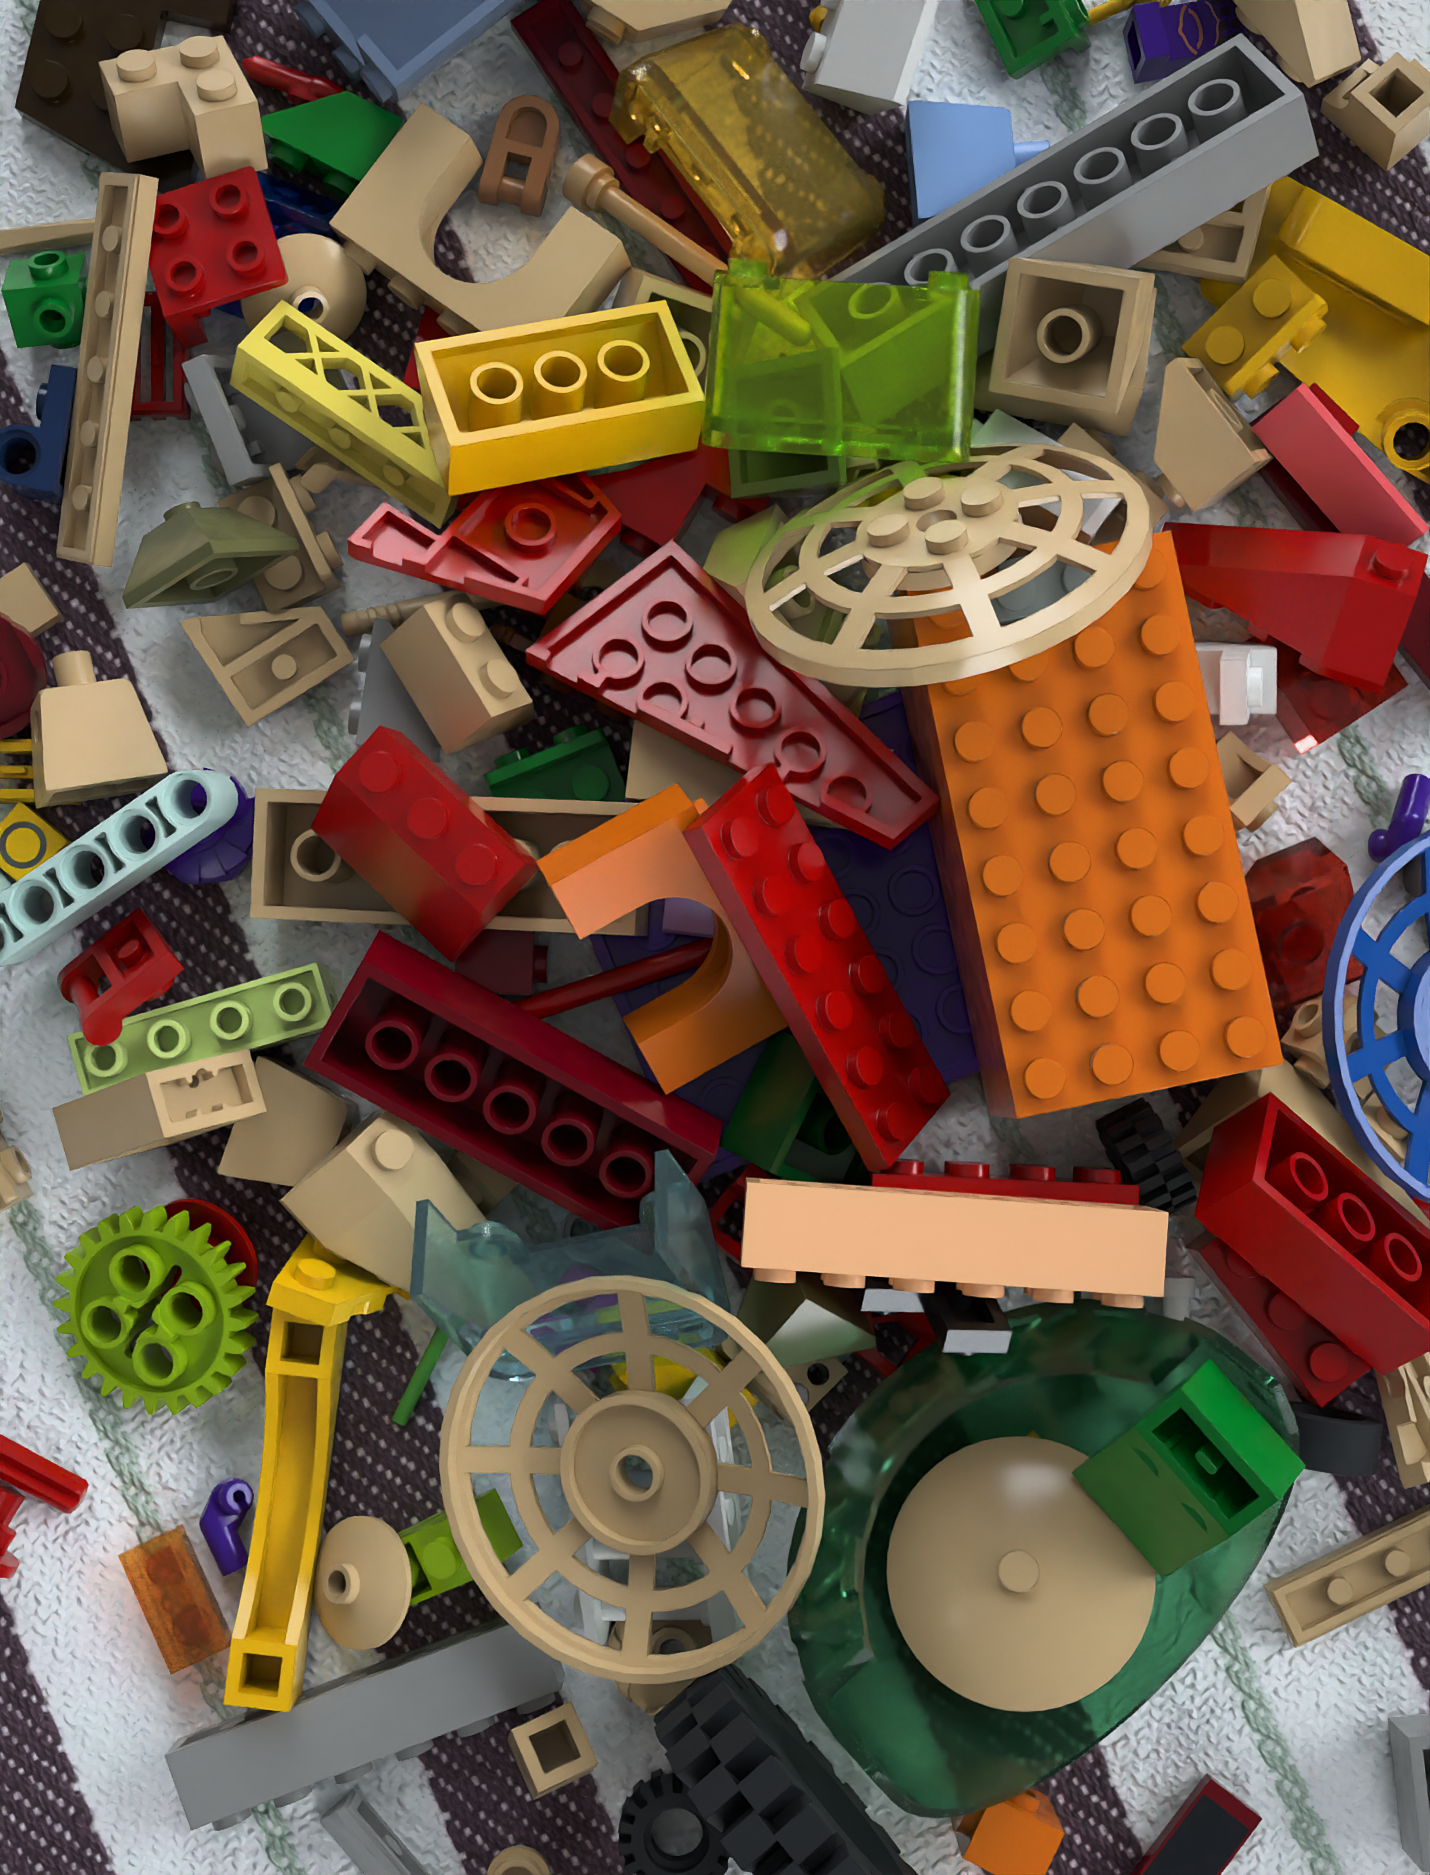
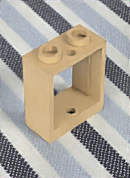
(159, 1109)

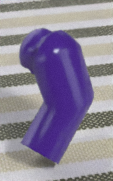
(1406, 820)
(222, 1521)

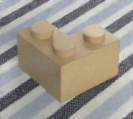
(185, 101)

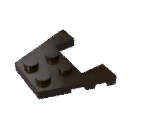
(63, 78)

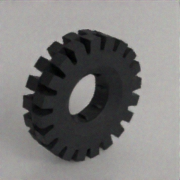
(768, 1784)

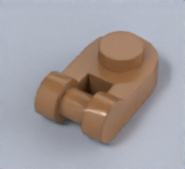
(529, 135)

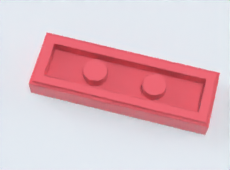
(1336, 470)

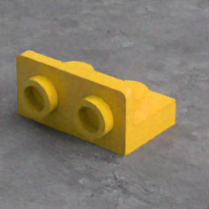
(1257, 329)

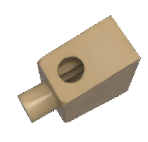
(90, 737)
(294, 1134)

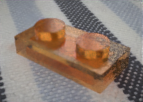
(176, 1598)

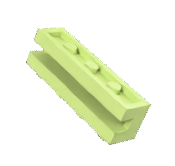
(211, 1025)

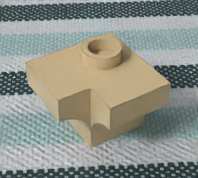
(1383, 108)
(1249, 783)

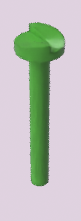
(420, 1377)

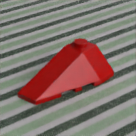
(1319, 592)

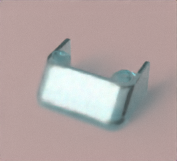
(485, 1271)

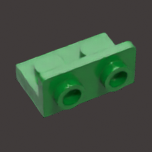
(1034, 30)
(573, 769)

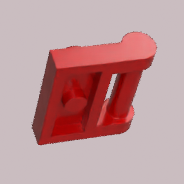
(136, 965)

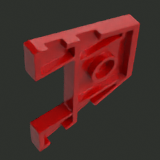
(508, 545)

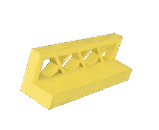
(335, 419)

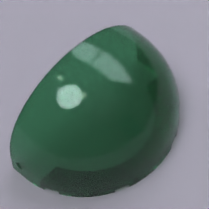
(1075, 1380)

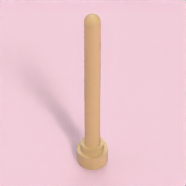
(593, 187)

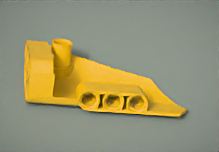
(1378, 317)

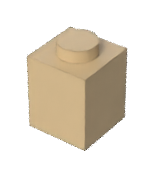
(552, 1750)

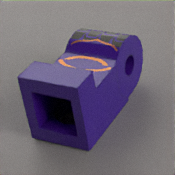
(1175, 35)

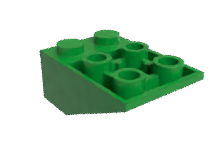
(1190, 1470)

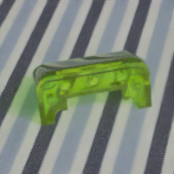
(841, 365)

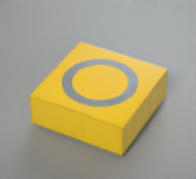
(27, 841)

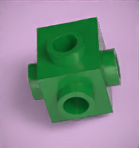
(46, 299)

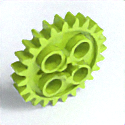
(109, 1276)

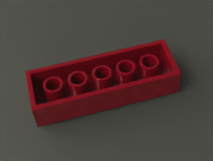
(506, 1086)

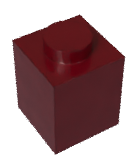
(506, 962)

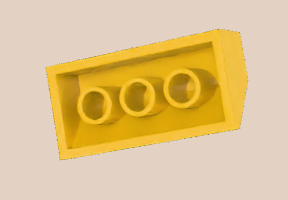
(558, 397)

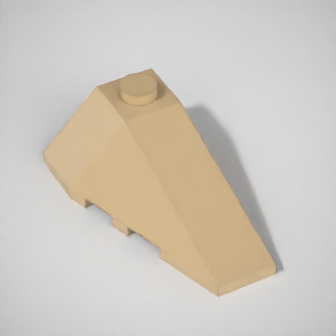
(366, 1194)

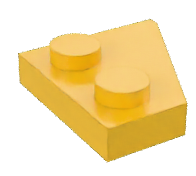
(326, 1287)

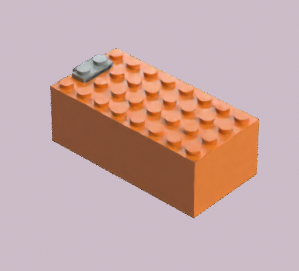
(1090, 853)

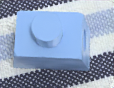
(957, 152)

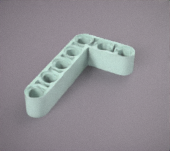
(123, 856)

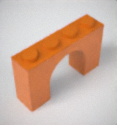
(648, 859)

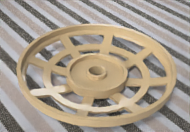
(944, 537)
(605, 1498)

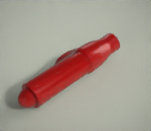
(297, 84)

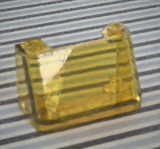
(751, 150)

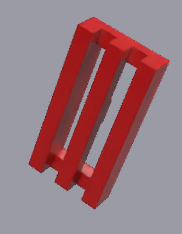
(158, 407)

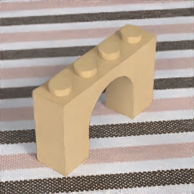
(394, 222)

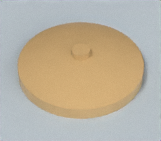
(1016, 1577)

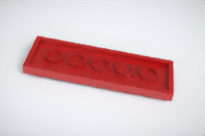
(818, 965)

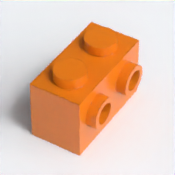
(1011, 1836)

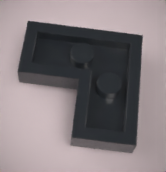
(958, 1321)

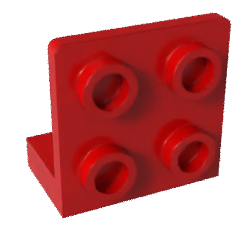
(212, 249)

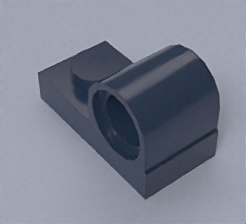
(50, 441)

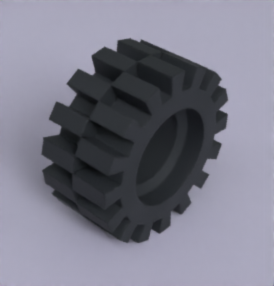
(1146, 1156)
(636, 1839)

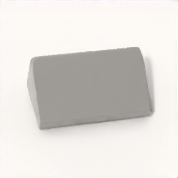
(368, 1838)

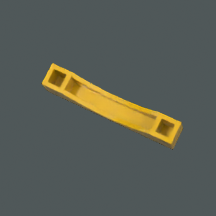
(278, 1584)

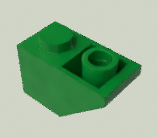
(331, 139)

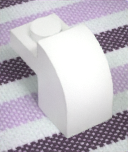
(1238, 679)

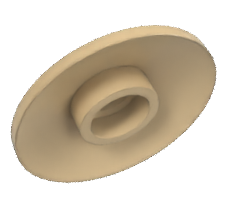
(319, 271)
(362, 1583)

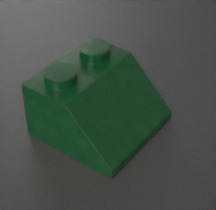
(789, 1121)

